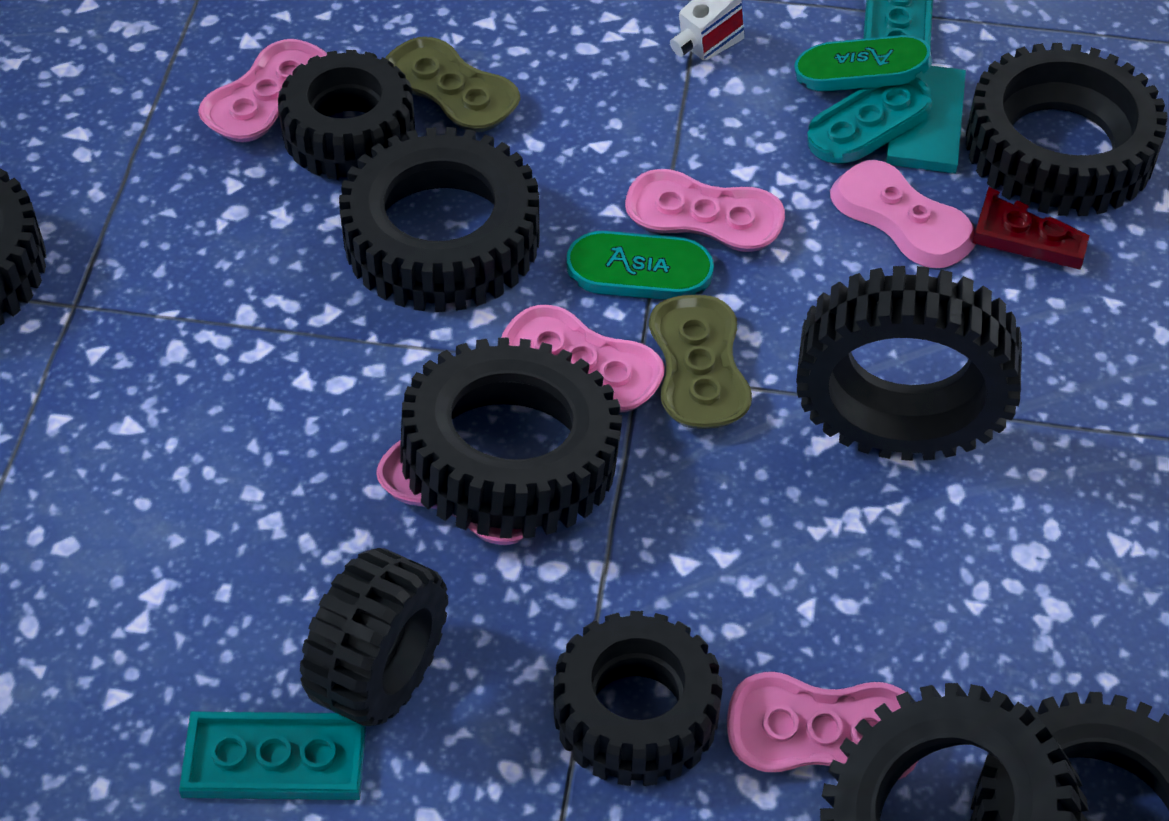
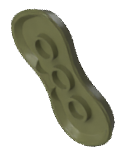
(465, 94)
(701, 376)

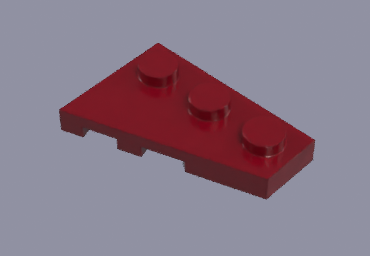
(1023, 233)

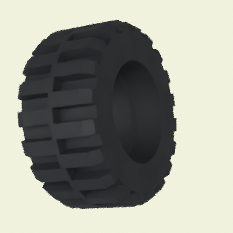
(338, 85)
(373, 636)
(628, 746)

